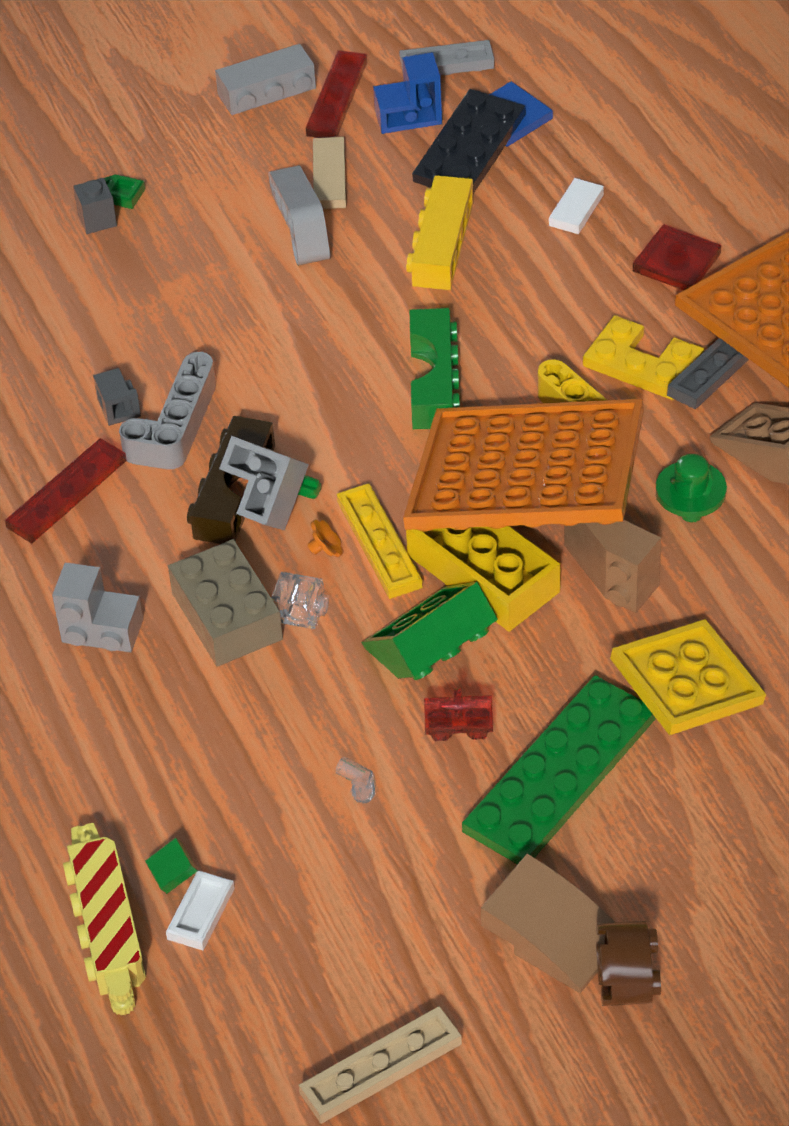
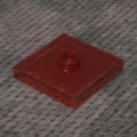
(676, 258)

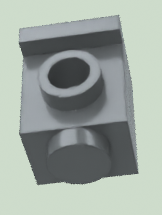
(116, 397)

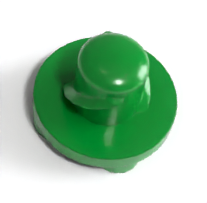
(691, 488)

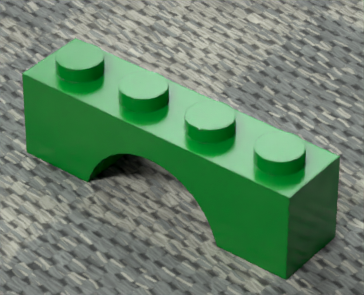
(431, 342)

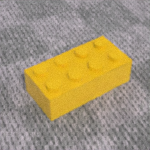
(505, 565)

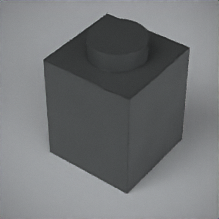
(95, 205)

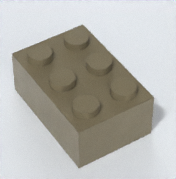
(225, 602)

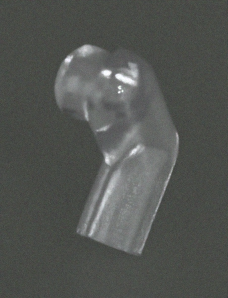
(361, 778)

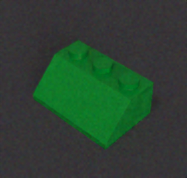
(432, 630)

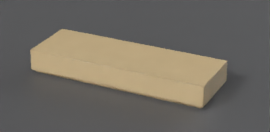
(329, 171)

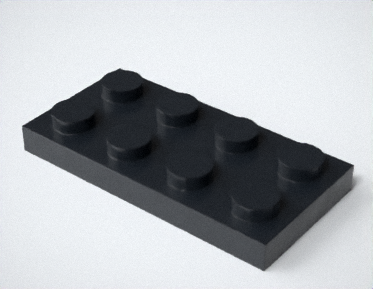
(470, 139)

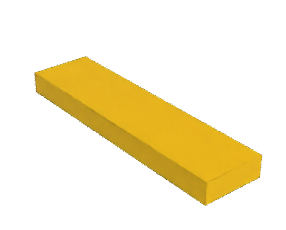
(379, 541)

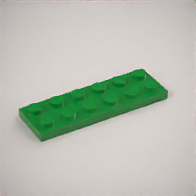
(559, 771)

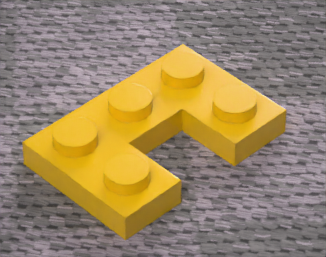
(615, 356)

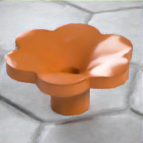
(324, 539)

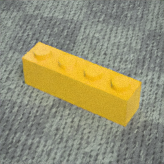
(441, 232)

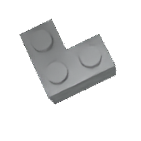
(271, 484)
(93, 615)

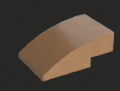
(547, 922)

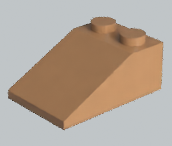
(758, 440)
(617, 559)

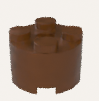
(627, 963)

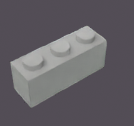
(265, 79)

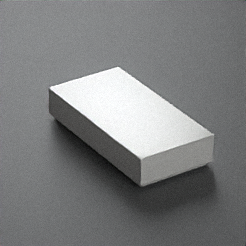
(576, 206)
(200, 910)

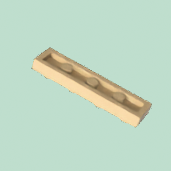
(380, 1064)

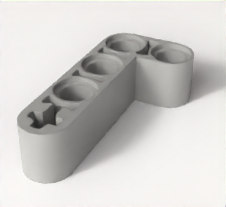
(301, 213)
(169, 440)

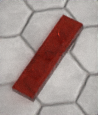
(336, 95)
(65, 490)

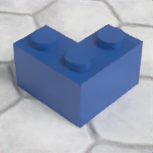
(411, 102)

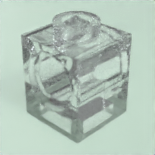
(300, 599)

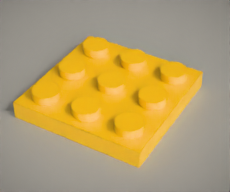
(687, 676)

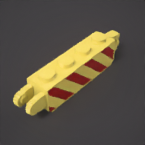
(106, 917)

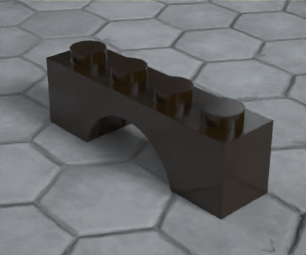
(215, 510)

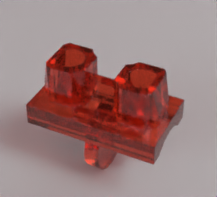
(458, 715)

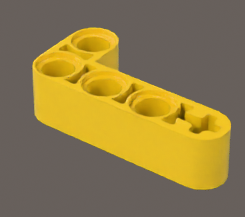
(561, 384)

